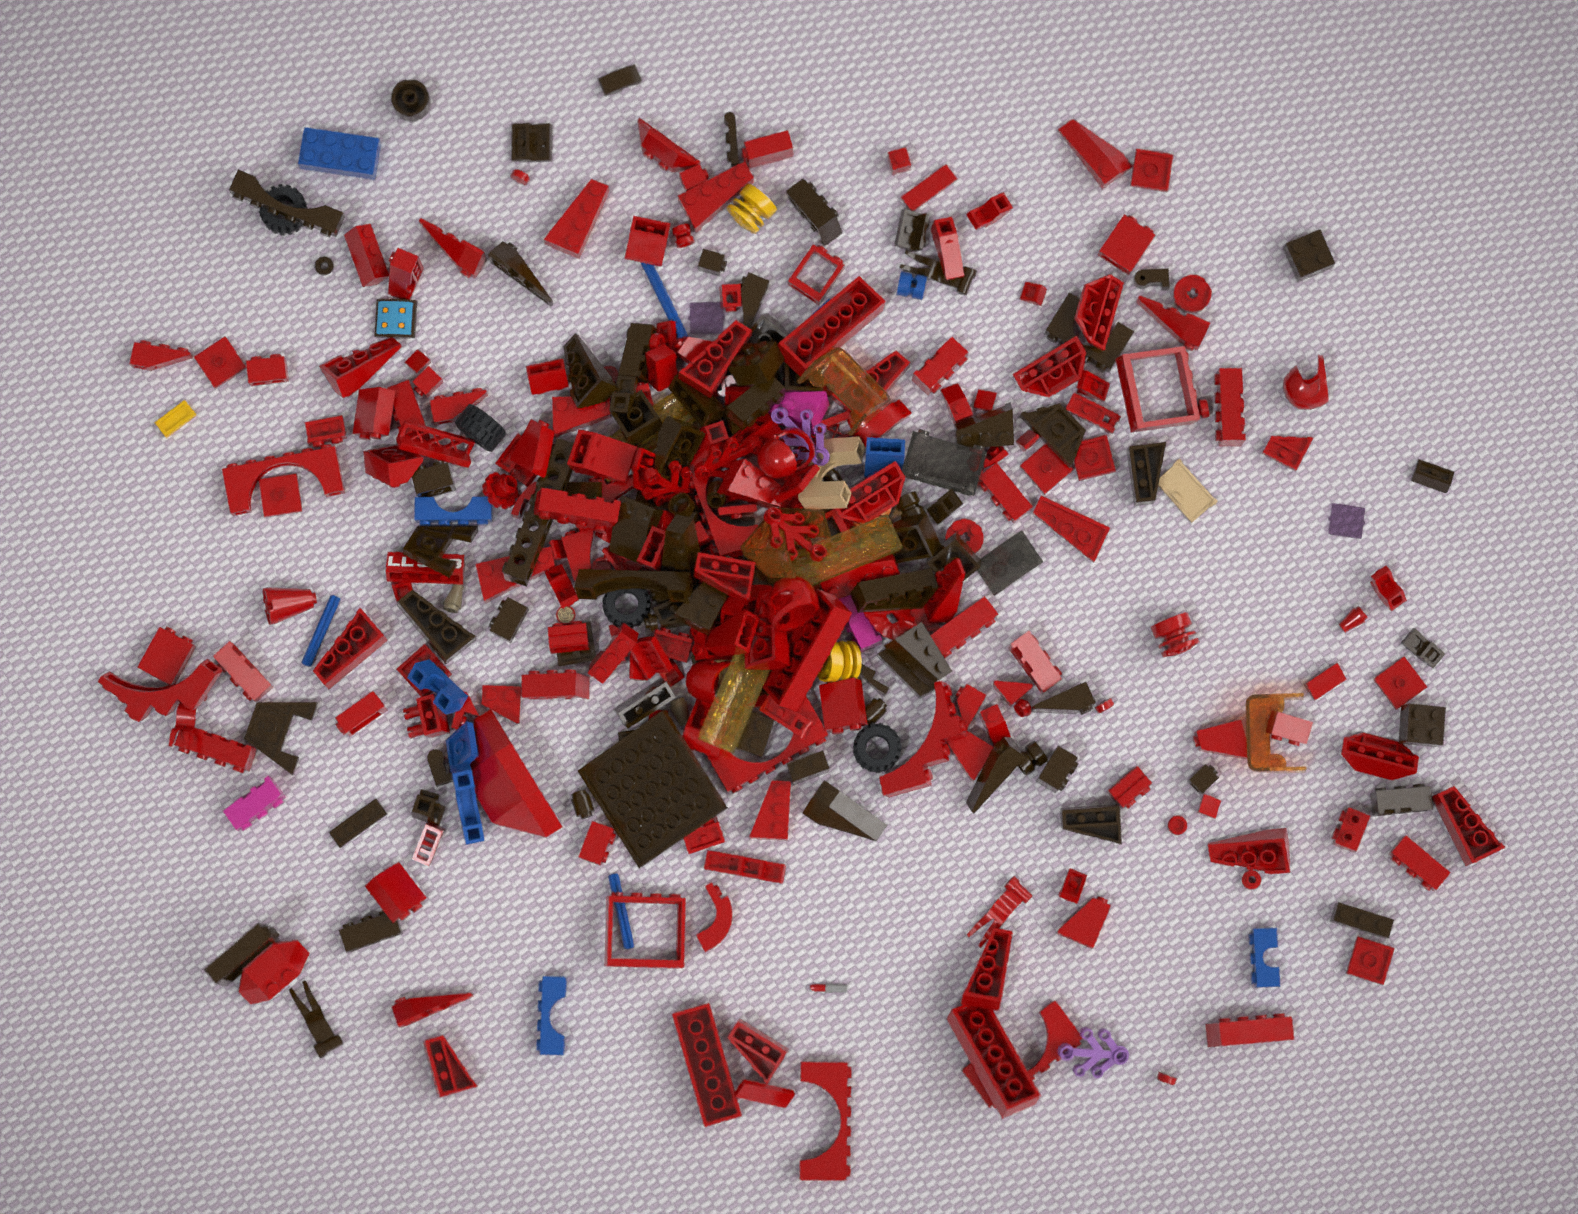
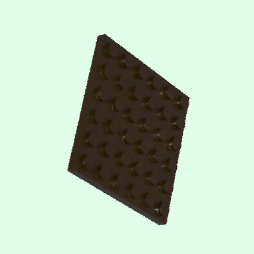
(652, 789)

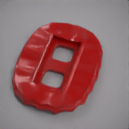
(885, 627)

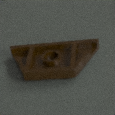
(1057, 429)

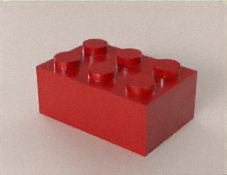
(694, 727)

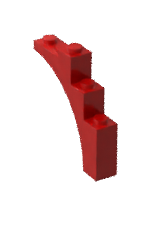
(579, 544)
(143, 699)
(934, 751)

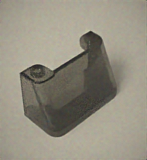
(944, 463)

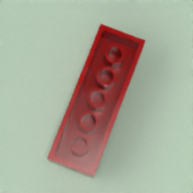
(831, 325)
(808, 652)
(994, 1059)
(706, 1065)

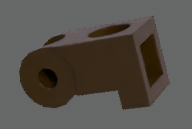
(1152, 277)
(436, 763)

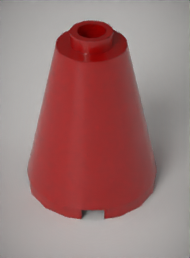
(286, 603)

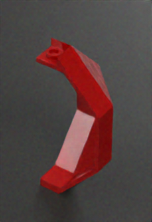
(505, 783)

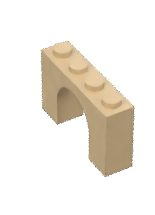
(833, 493)

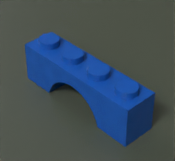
(429, 512)
(467, 803)
(552, 991)

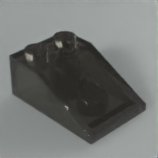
(1009, 563)

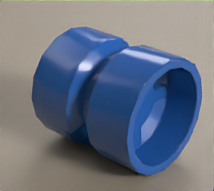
(905, 282)

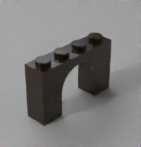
(1061, 331)

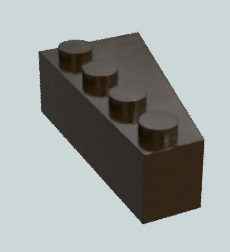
(681, 547)
(895, 592)
(702, 609)
(439, 630)

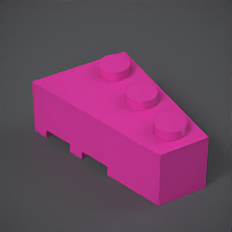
(799, 401)
(860, 627)
(255, 804)

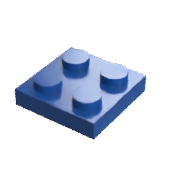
(462, 745)

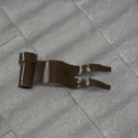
(936, 273)
(316, 1023)

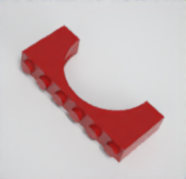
(242, 479)
(725, 536)
(736, 772)
(1058, 1030)
(833, 1162)

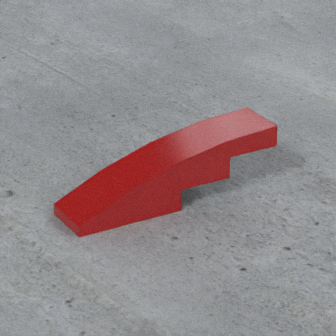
(745, 867)

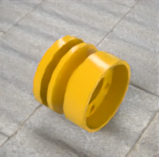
(748, 212)
(842, 662)

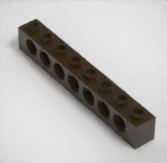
(522, 573)

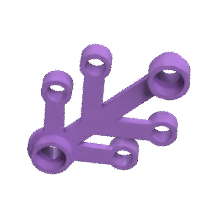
(799, 441)
(1095, 1054)

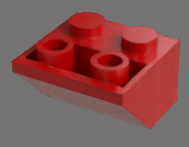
(647, 241)

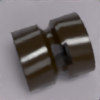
(909, 505)
(685, 506)
(1034, 757)

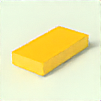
(175, 418)

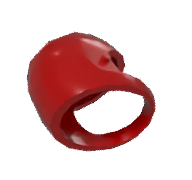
(1306, 393)
(776, 457)
(796, 598)
(704, 678)

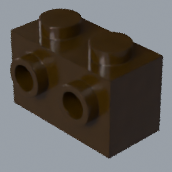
(508, 620)

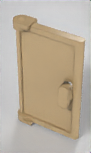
(1184, 488)

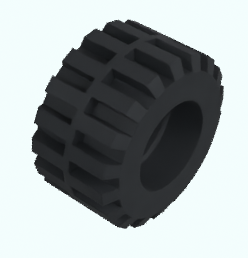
(283, 194)
(480, 427)
(633, 619)
(884, 732)

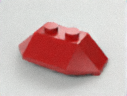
(663, 150)
(1098, 308)
(1053, 370)
(642, 461)
(874, 494)
(1379, 756)
(272, 971)

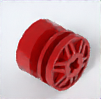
(1175, 635)

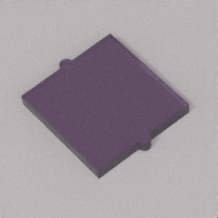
(706, 318)
(1346, 521)

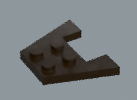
(430, 543)
(271, 725)

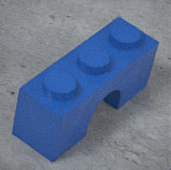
(428, 676)
(1261, 941)

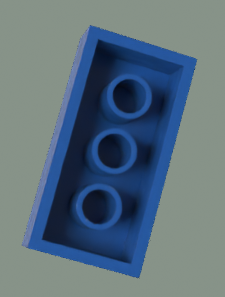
(339, 153)

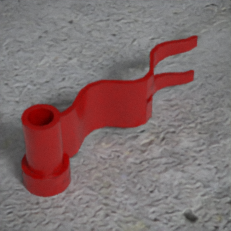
(184, 718)
(1002, 908)

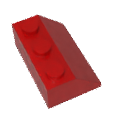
(391, 464)

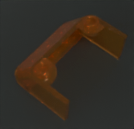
(849, 384)
(777, 562)
(1258, 741)

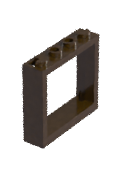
(232, 961)

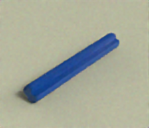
(320, 631)
(621, 912)

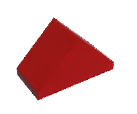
(1011, 690)

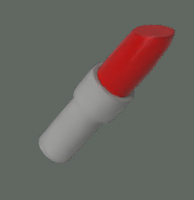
(828, 988)

